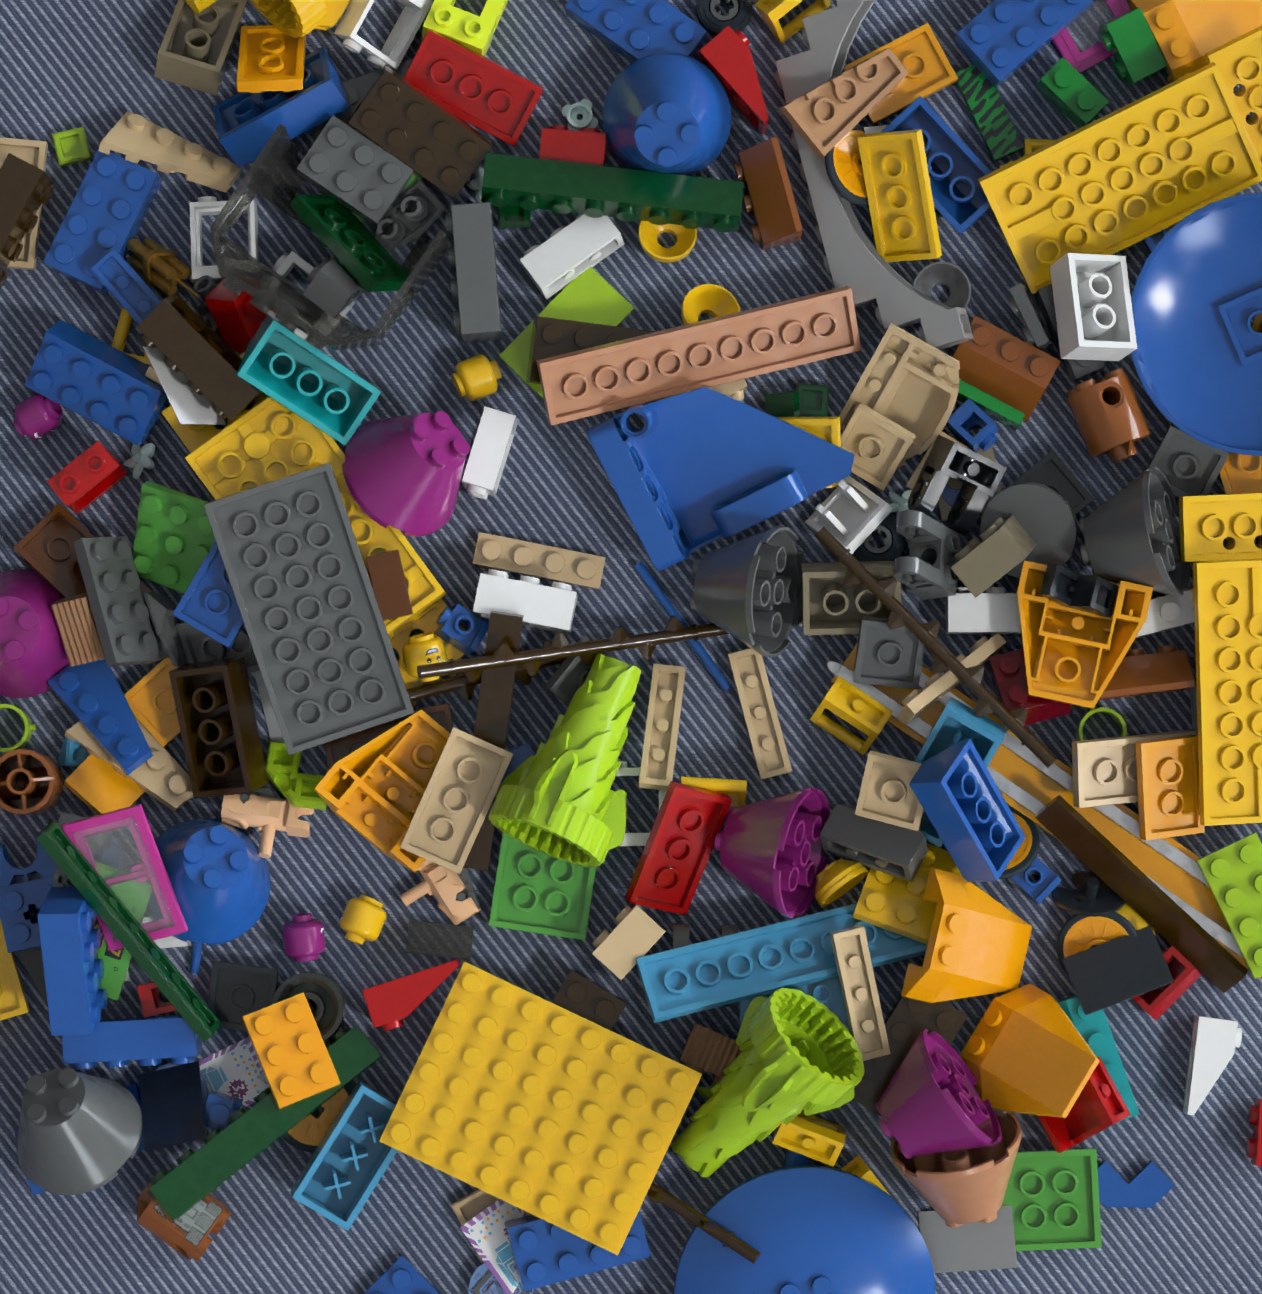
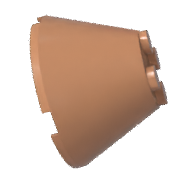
(967, 1182)

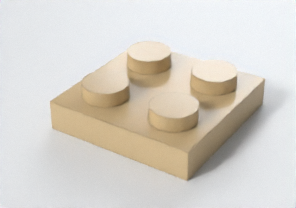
(877, 445)
(887, 792)

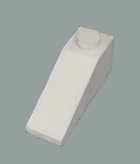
(1210, 1052)

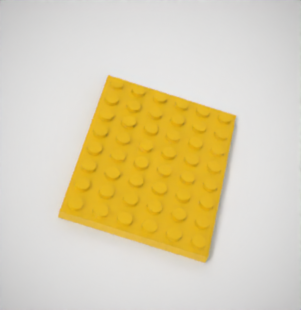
(541, 1108)

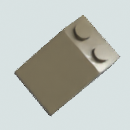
(199, 44)

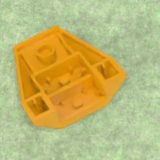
(1195, 27)
(1072, 651)
(384, 783)
(972, 944)
(1029, 1055)

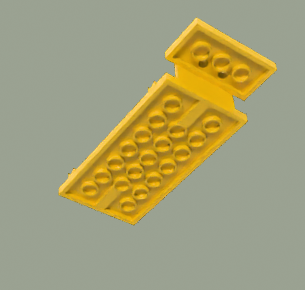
(1135, 165)
(1227, 651)

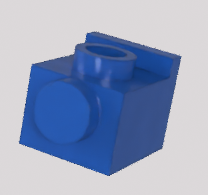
(969, 417)
(449, 630)
(1043, 887)
(219, 1109)

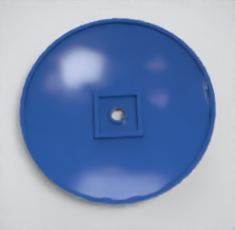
(1195, 324)
(814, 1235)

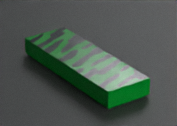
(988, 113)
(990, 406)

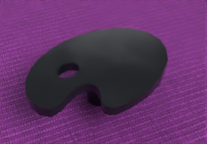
(1095, 893)

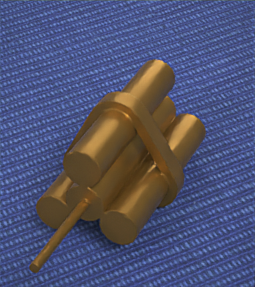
(158, 265)

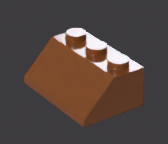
(768, 195)
(1005, 366)
(1150, 673)

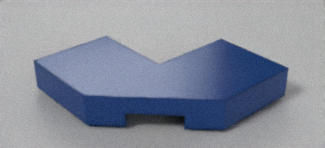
(1140, 1192)

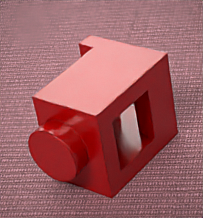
(151, 1002)

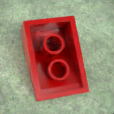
(734, 66)
(400, 997)

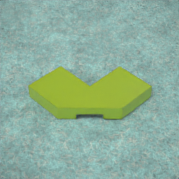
(284, 774)

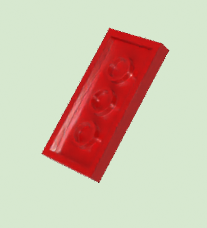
(473, 86)
(678, 848)

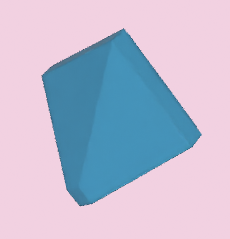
(72, 754)

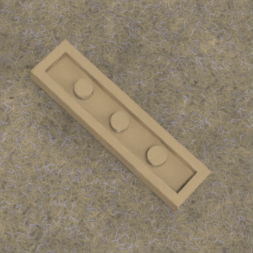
(539, 560)
(941, 684)
(760, 713)
(662, 727)
(860, 991)

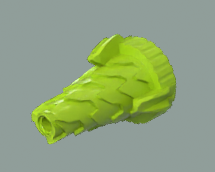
(563, 793)
(790, 1062)

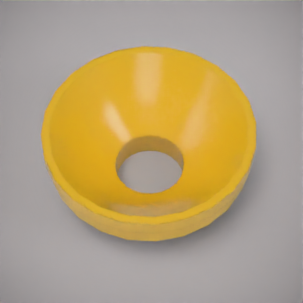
(648, 239)
(710, 300)
(838, 880)

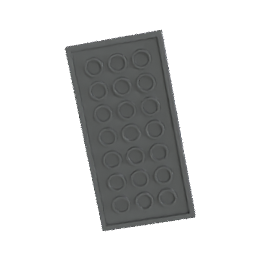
(309, 608)

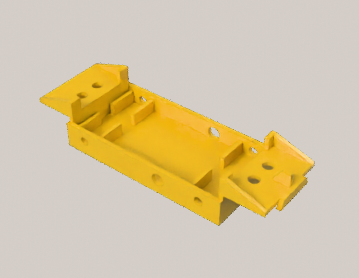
(277, 443)

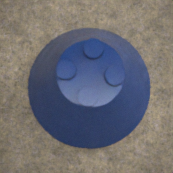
(667, 115)
(215, 879)

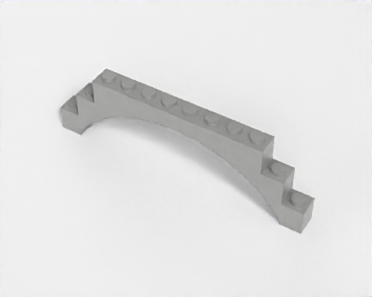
(848, 251)

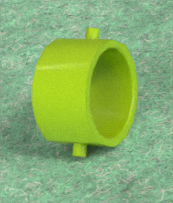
(1118, 718)
(29, 727)

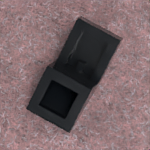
(1079, 592)

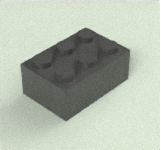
(355, 171)

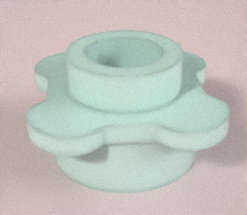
(584, 108)

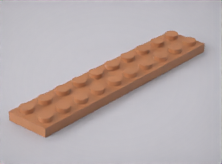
(699, 355)

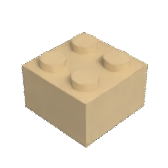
(627, 941)

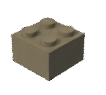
(989, 559)

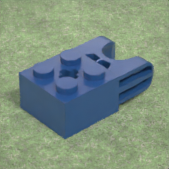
(19, 893)

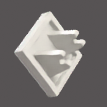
(850, 513)

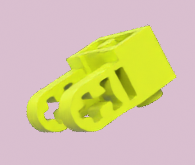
(463, 26)

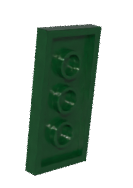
(350, 243)

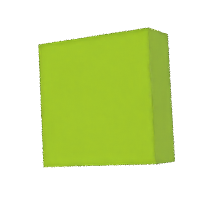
(71, 146)

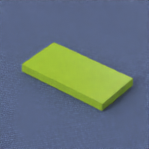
(584, 299)

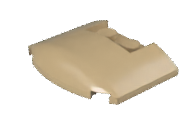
(909, 386)

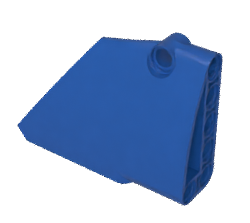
(709, 469)

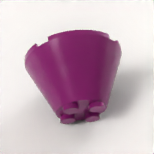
(407, 470)
(28, 635)
(777, 848)
(934, 1102)

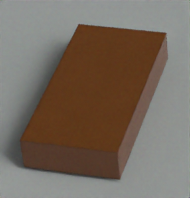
(389, 585)

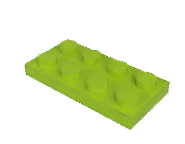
(1236, 885)

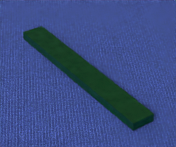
(128, 931)

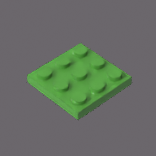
(170, 536)
(540, 892)
(1055, 1200)

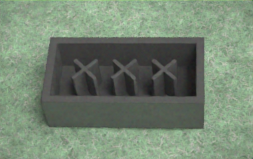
(476, 272)

